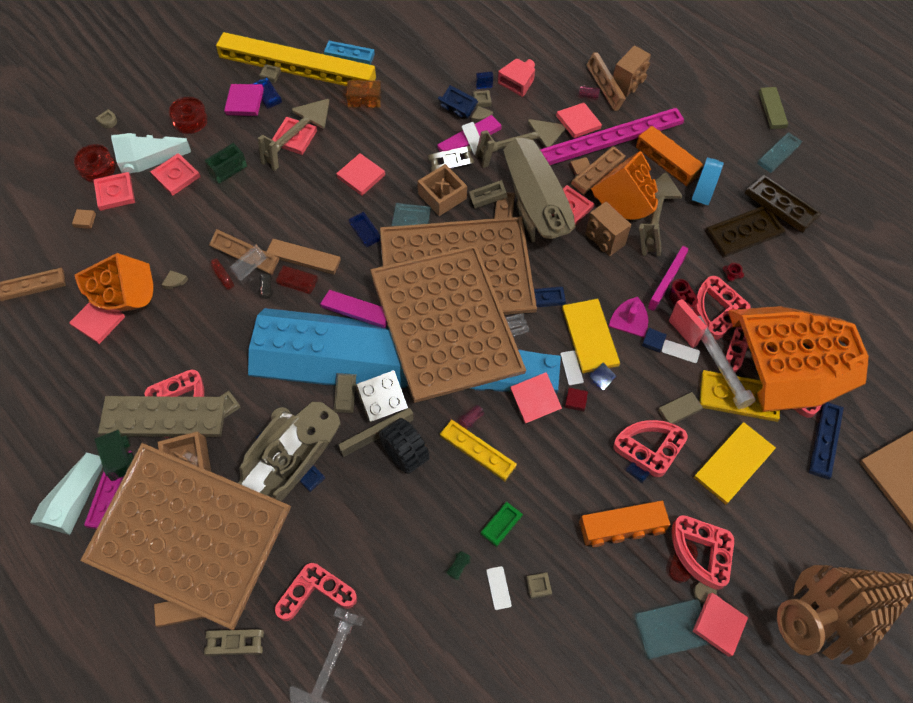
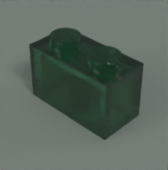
(226, 163)
(114, 454)

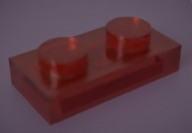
(297, 279)

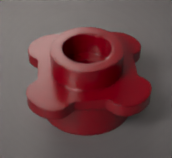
(736, 268)

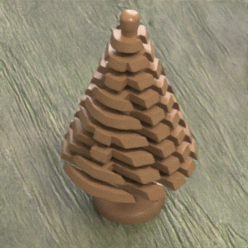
(851, 604)

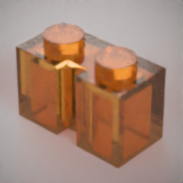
(363, 93)

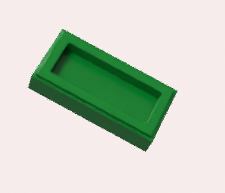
(501, 524)

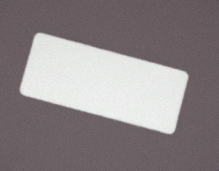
(471, 135)
(680, 351)
(572, 367)
(498, 588)

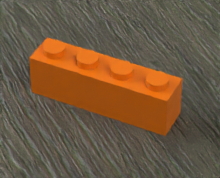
(669, 155)
(624, 523)

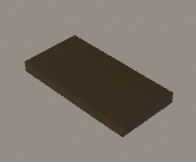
(783, 203)
(744, 231)

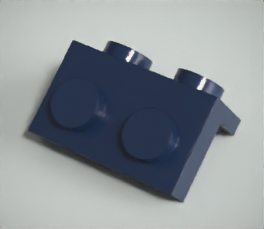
(458, 101)

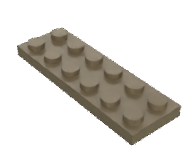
(163, 416)

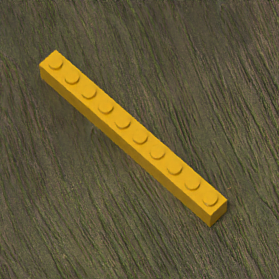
(293, 60)

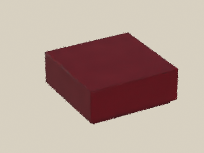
(576, 399)

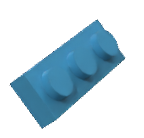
(349, 52)

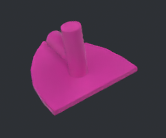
(630, 317)

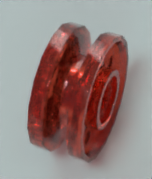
(188, 115)
(94, 162)

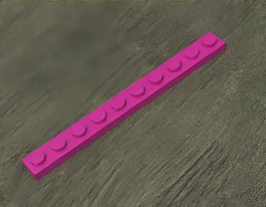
(611, 136)

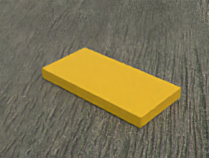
(590, 335)
(718, 396)
(734, 463)

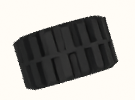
(404, 445)

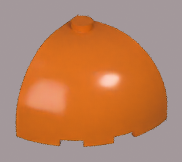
(629, 188)
(117, 283)

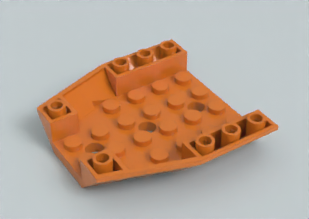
(798, 375)

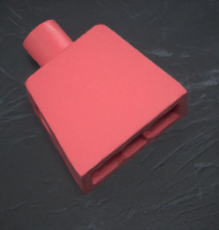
(517, 76)

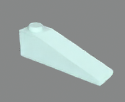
(141, 153)
(66, 500)

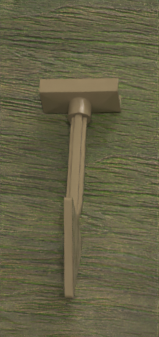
(313, 112)
(544, 131)
(650, 232)

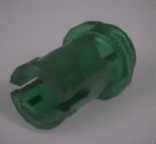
(458, 565)

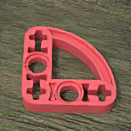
(727, 304)
(162, 387)
(658, 457)
(713, 541)

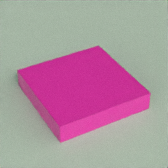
(244, 99)

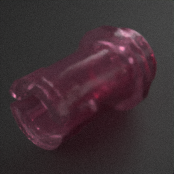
(589, 91)
(473, 415)

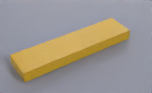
(478, 450)

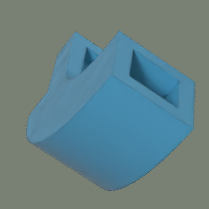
(707, 181)

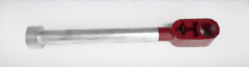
(743, 398)

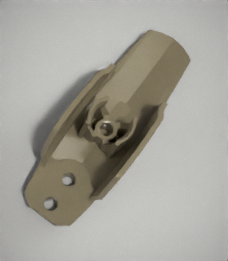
(537, 191)
(287, 451)

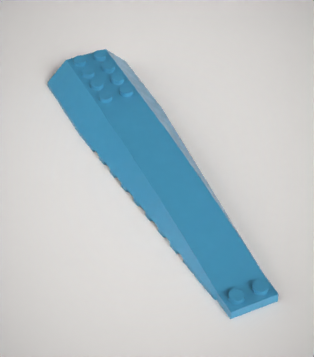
(320, 346)

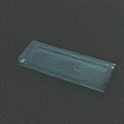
(779, 152)

